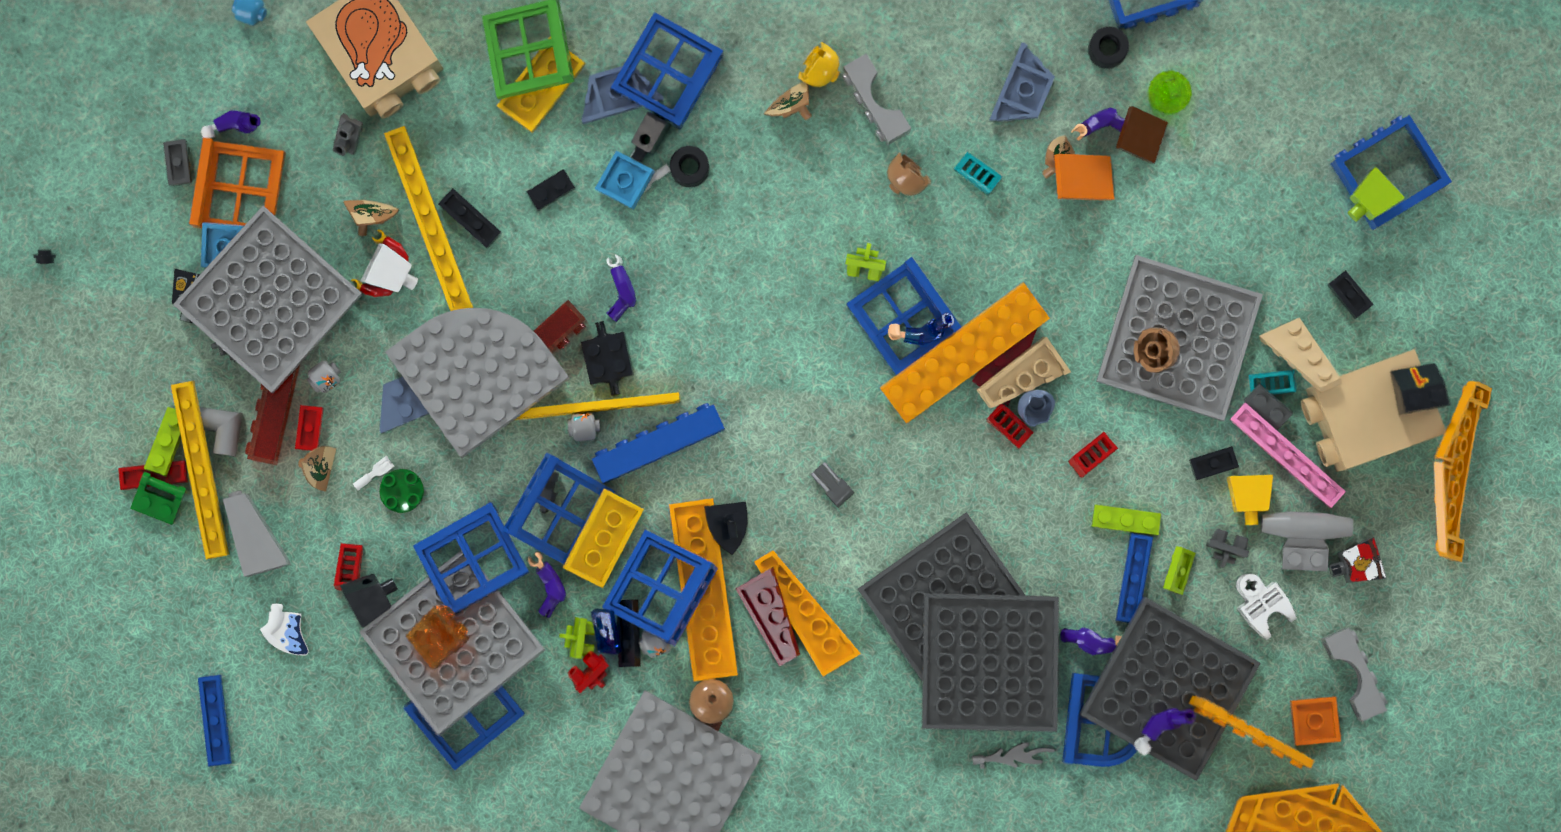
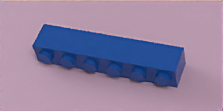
(658, 443)

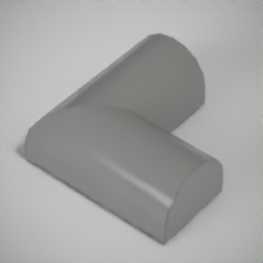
(227, 429)

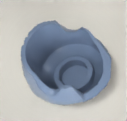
(1036, 407)

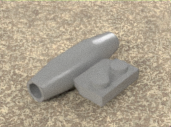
(1306, 536)

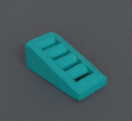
(982, 167)
(1291, 380)

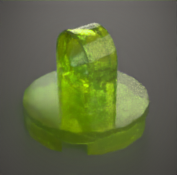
(1169, 92)

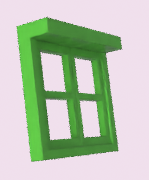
(557, 41)

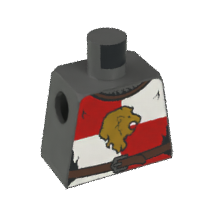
(1359, 563)

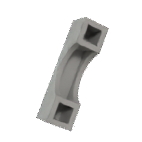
(890, 123)
(1366, 700)

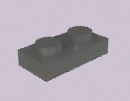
(177, 162)
(1268, 406)

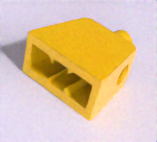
(1250, 495)

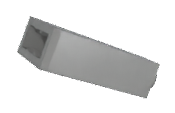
(253, 538)

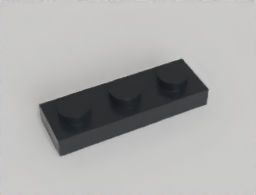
(470, 218)
(629, 638)

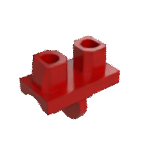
(591, 675)

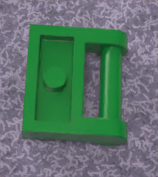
(155, 504)

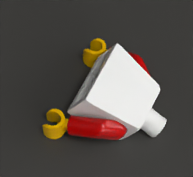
(387, 269)

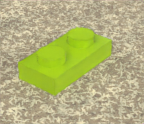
(1179, 570)

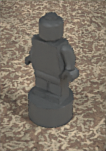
(548, 492)

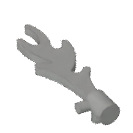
(1014, 753)

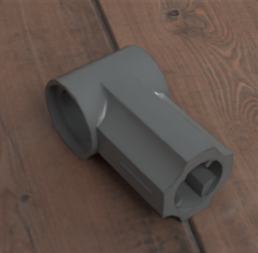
(836, 488)

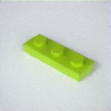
(165, 444)
(1126, 520)

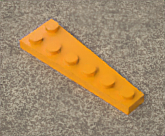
(815, 628)
(1240, 728)

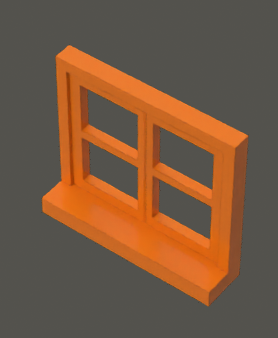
(206, 179)

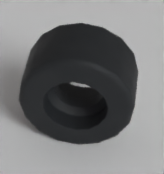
(1119, 39)
(693, 153)

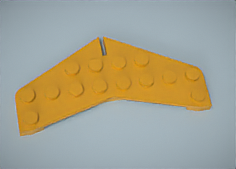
(1453, 472)
(1301, 811)

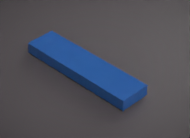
(1134, 576)
(214, 720)

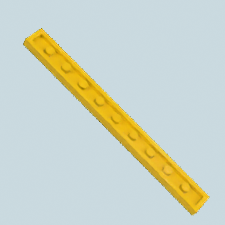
(428, 219)

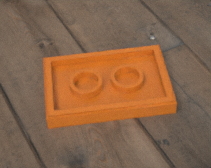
(1084, 177)

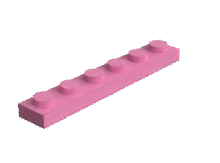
(1287, 455)

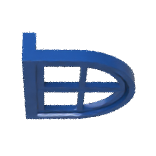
(1073, 729)

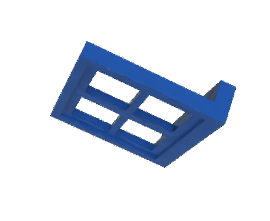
(694, 85)
(930, 299)
(532, 495)
(455, 532)
(686, 600)
(485, 736)

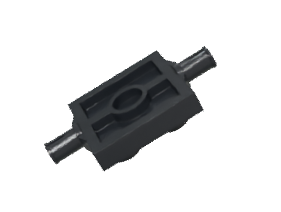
(607, 358)

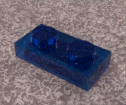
(606, 631)

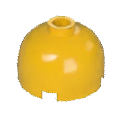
(821, 66)

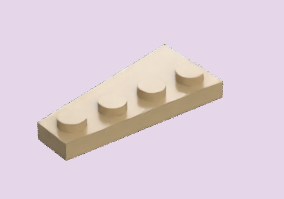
(1302, 353)
(1029, 370)

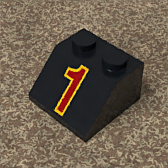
(1419, 389)

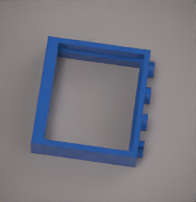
(1151, 14)
(1379, 134)

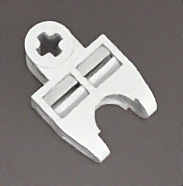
(1261, 603)

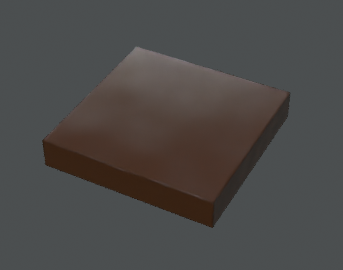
(1141, 134)

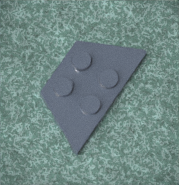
(1023, 89)
(605, 102)
(399, 405)

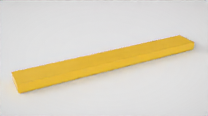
(603, 405)
(200, 469)

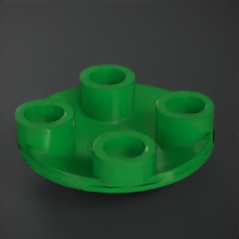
(401, 490)

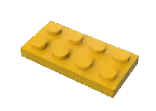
(532, 107)
(603, 538)

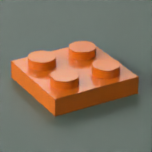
(1315, 721)

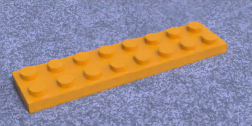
(964, 352)
(710, 625)

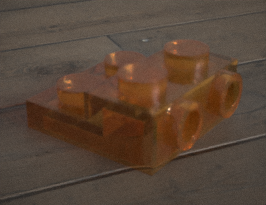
(438, 636)

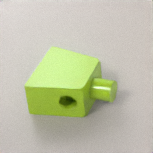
(1373, 196)

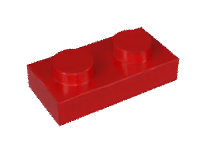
(309, 427)

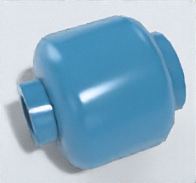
(249, 11)

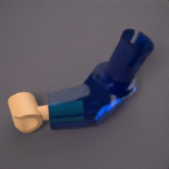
(926, 334)

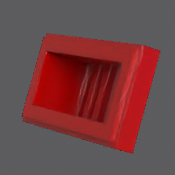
(998, 425)
(1079, 467)
(358, 549)

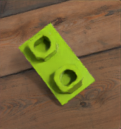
(875, 265)
(578, 647)

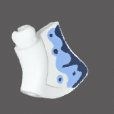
(284, 631)

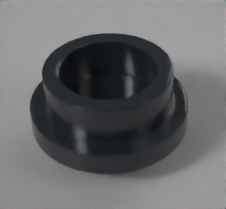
(44, 256)

